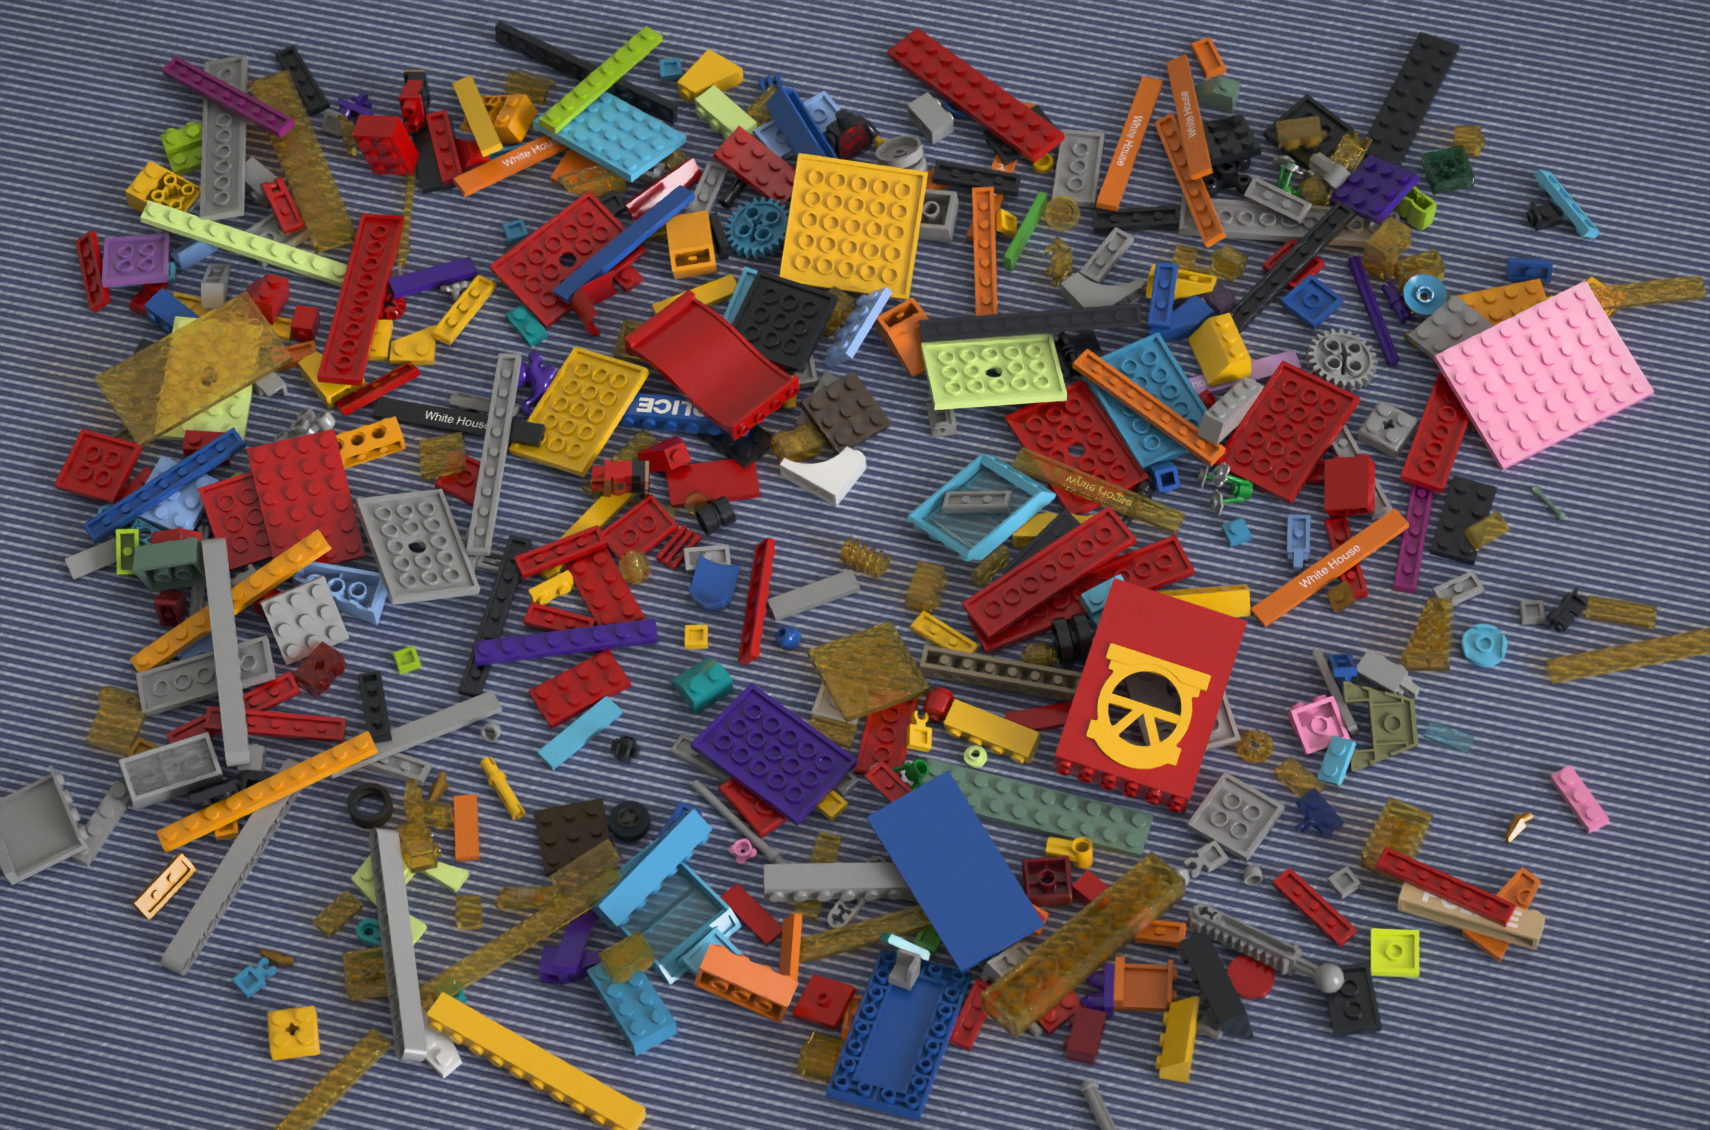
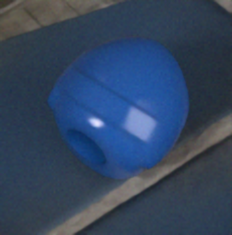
(788, 637)

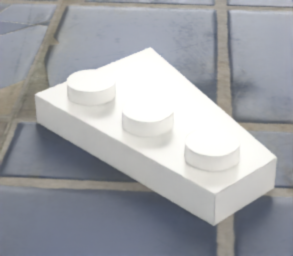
(440, 1050)

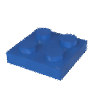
(1311, 301)

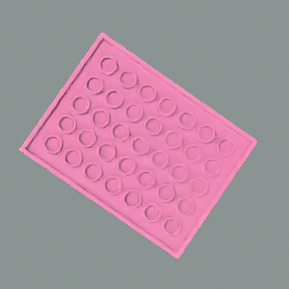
(1543, 375)

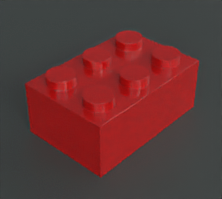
(385, 145)

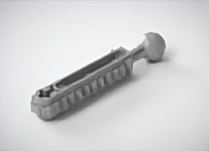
(1263, 947)

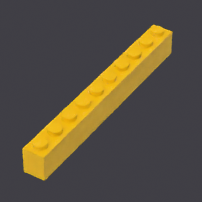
(534, 1064)

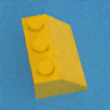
(1220, 351)
(1178, 1040)

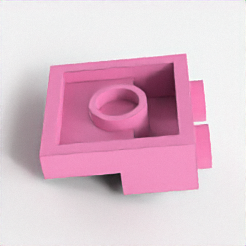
(1317, 723)

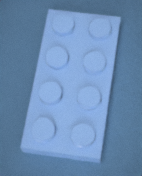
(822, 111)
(857, 327)

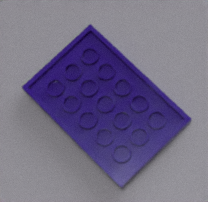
(774, 754)

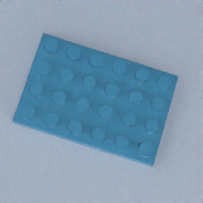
(1156, 371)

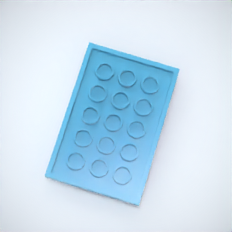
(618, 136)

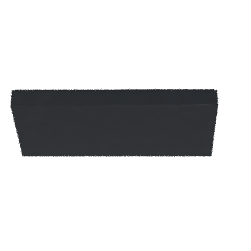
(427, 161)

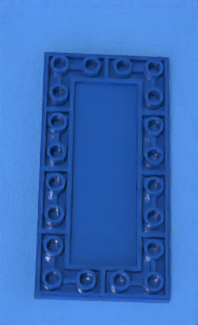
(955, 871)
(899, 1038)

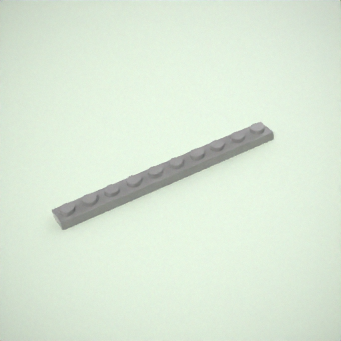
(494, 454)

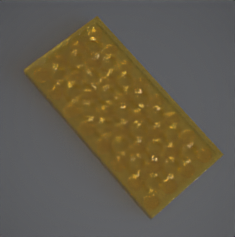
(193, 369)

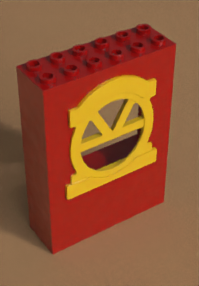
(1167, 638)

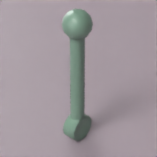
(1536, 490)

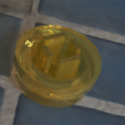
(1062, 213)

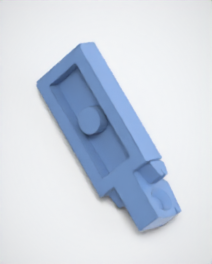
(1298, 540)

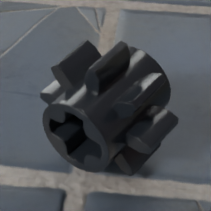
(625, 748)

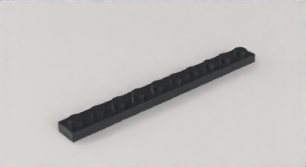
(580, 69)
(1030, 323)

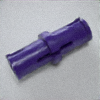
(1396, 302)

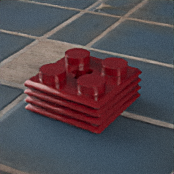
(1048, 868)

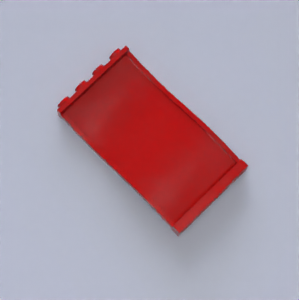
(712, 365)

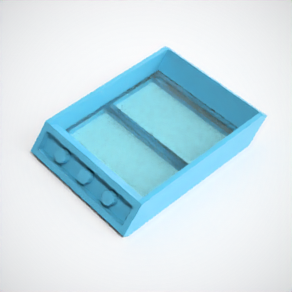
(980, 533)
(678, 918)

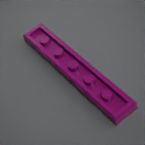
(1413, 540)

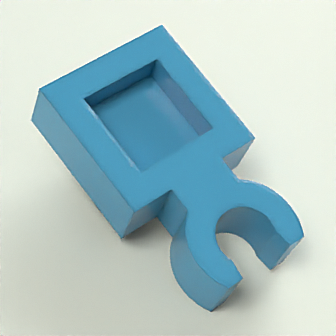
(252, 980)

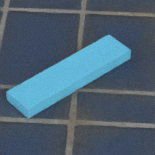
(579, 732)

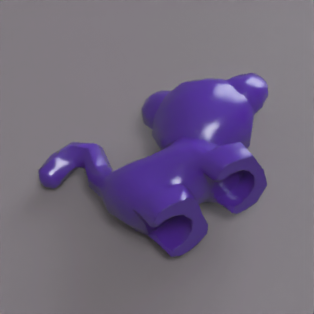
(539, 378)

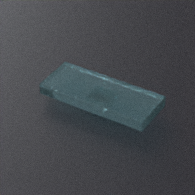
(1449, 737)

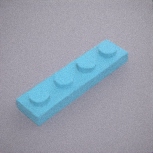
(1562, 199)

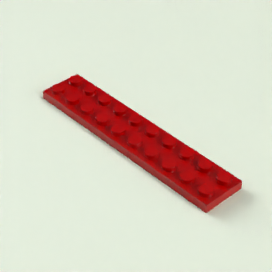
(976, 95)
(361, 299)
(1146, 567)

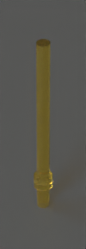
(404, 244)

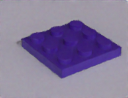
(1375, 189)

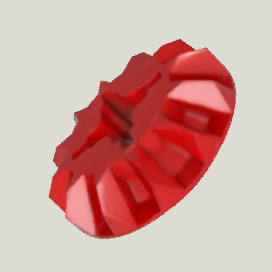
(395, 311)

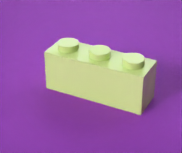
(722, 113)

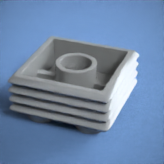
(1399, 425)

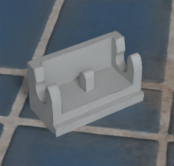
(941, 421)
(1004, 962)

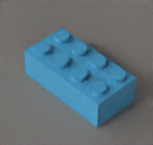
(634, 1009)

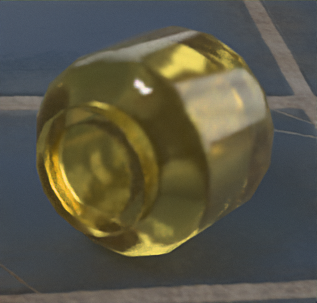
(634, 567)
(1040, 654)

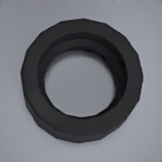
(367, 790)

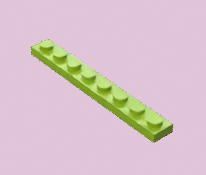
(600, 80)

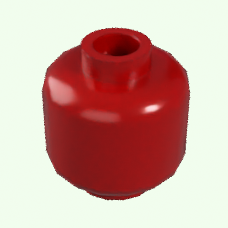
(938, 704)

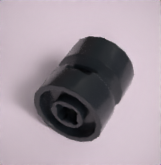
(715, 515)

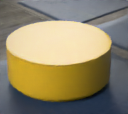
(1044, 164)

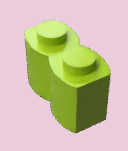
(1417, 208)

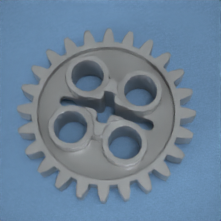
(1357, 359)

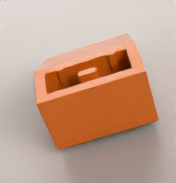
(901, 333)

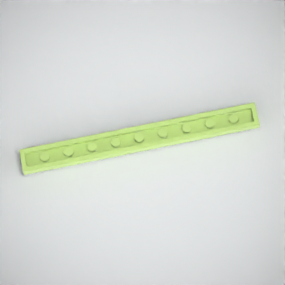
(244, 243)

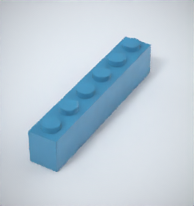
(652, 869)

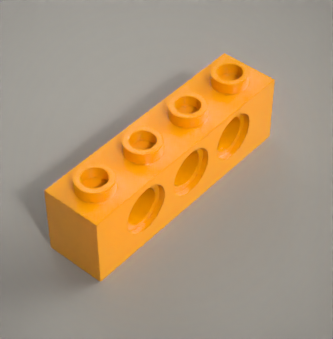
(370, 447)

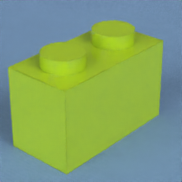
(125, 548)

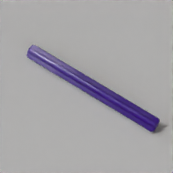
(1373, 311)

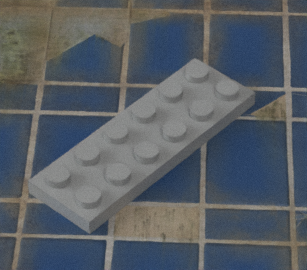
(196, 678)

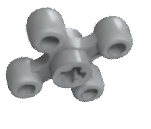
(307, 424)

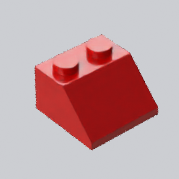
(270, 295)

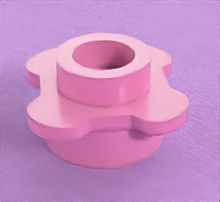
(742, 844)

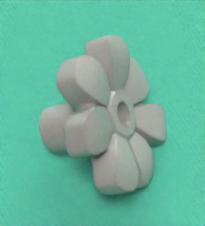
(454, 289)

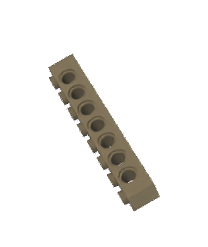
(999, 673)

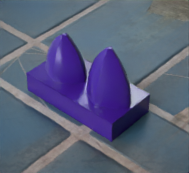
(1101, 1000)

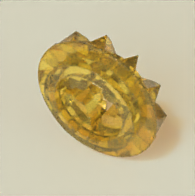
(1251, 754)

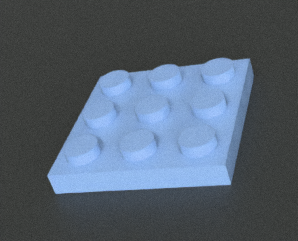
(183, 507)

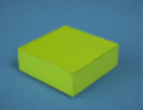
(406, 659)

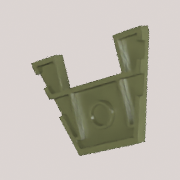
(1390, 720)

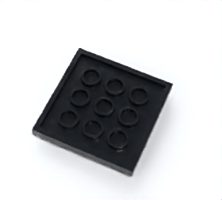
(784, 319)

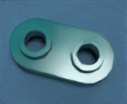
(369, 925)

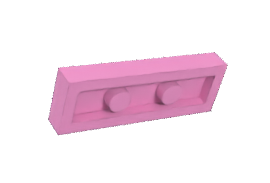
(1579, 799)

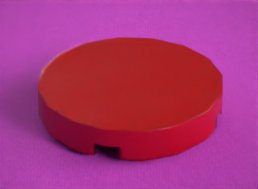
(1250, 977)

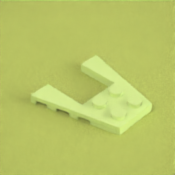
(444, 874)

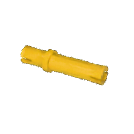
(498, 781)

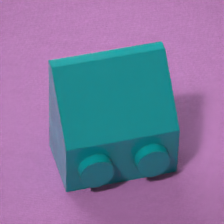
(703, 684)

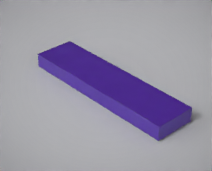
(432, 277)
(574, 943)

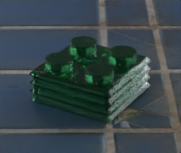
(1448, 169)

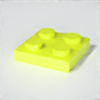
(1394, 952)

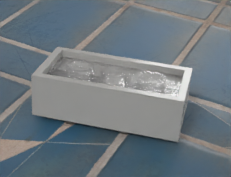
(170, 771)

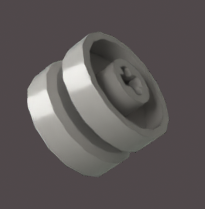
(903, 153)

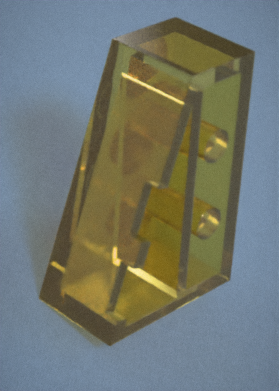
(1432, 641)

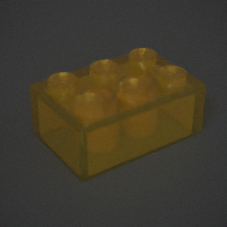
(1398, 828)

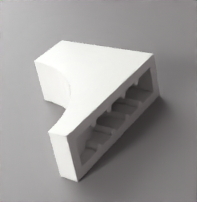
(827, 479)

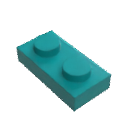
(526, 325)

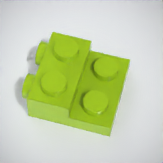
(183, 147)

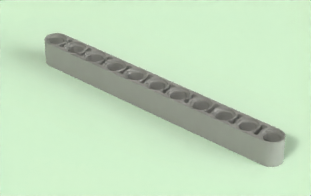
(226, 652)
(226, 882)
(397, 945)

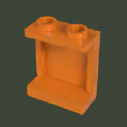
(1143, 986)

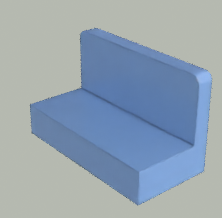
(191, 253)

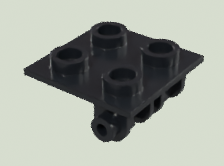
(1070, 348)

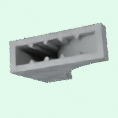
(1084, 293)

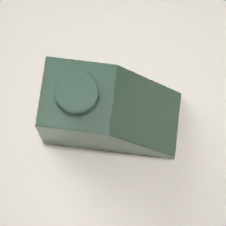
(1218, 93)

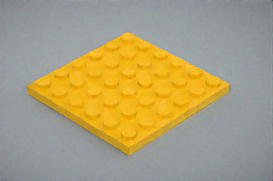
(853, 226)

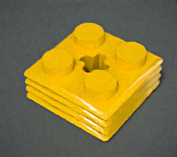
(304, 1042)

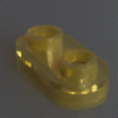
(120, 697)

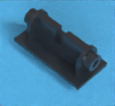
(1560, 616)

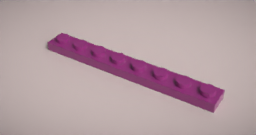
(228, 96)

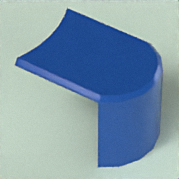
(713, 584)

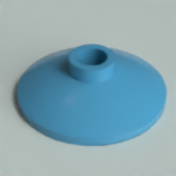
(1430, 288)

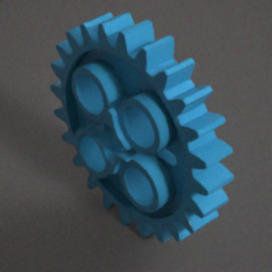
(758, 228)

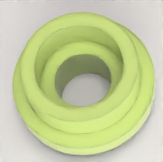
(978, 761)

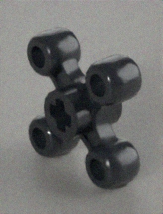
(1227, 176)

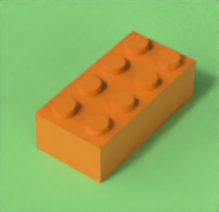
(745, 983)

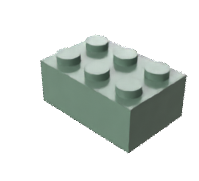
(170, 564)

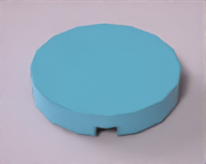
(1483, 645)

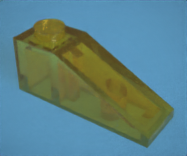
(593, 179)

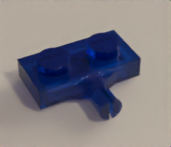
(1318, 814)

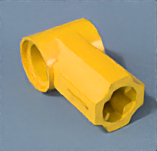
(1079, 850)

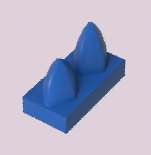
(1529, 269)
(1342, 667)

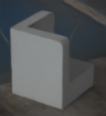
(269, 385)
(906, 969)

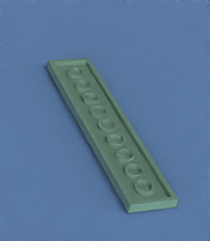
(1049, 810)

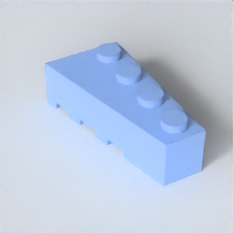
(353, 590)

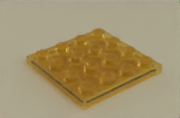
(868, 671)

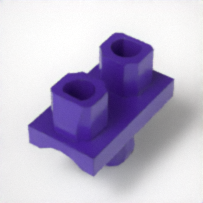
(357, 108)

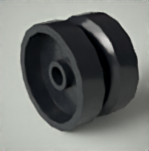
(1071, 639)

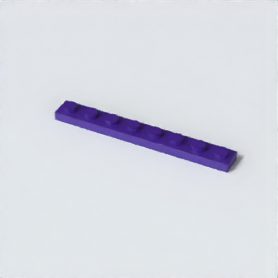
(565, 642)

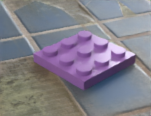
(136, 260)

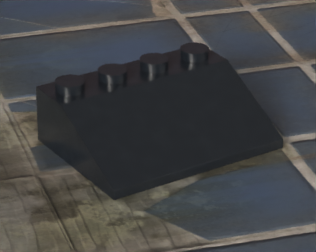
(1215, 985)

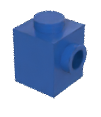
(1164, 476)

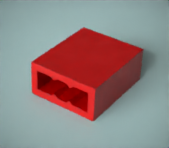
(1349, 486)

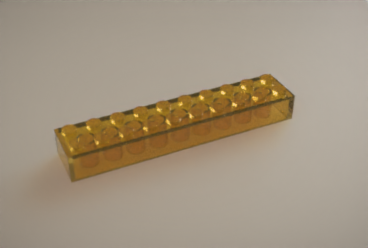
(305, 166)
(1083, 944)

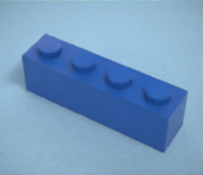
(163, 308)

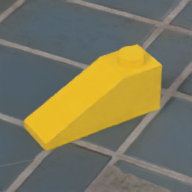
(1187, 283)

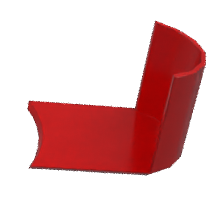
(590, 295)

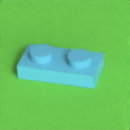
(1336, 761)

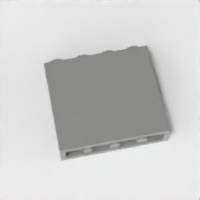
(38, 828)

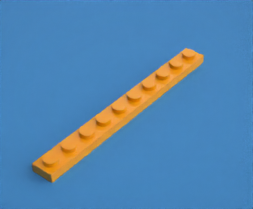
(243, 595)
(266, 792)

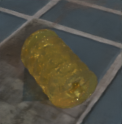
(863, 558)

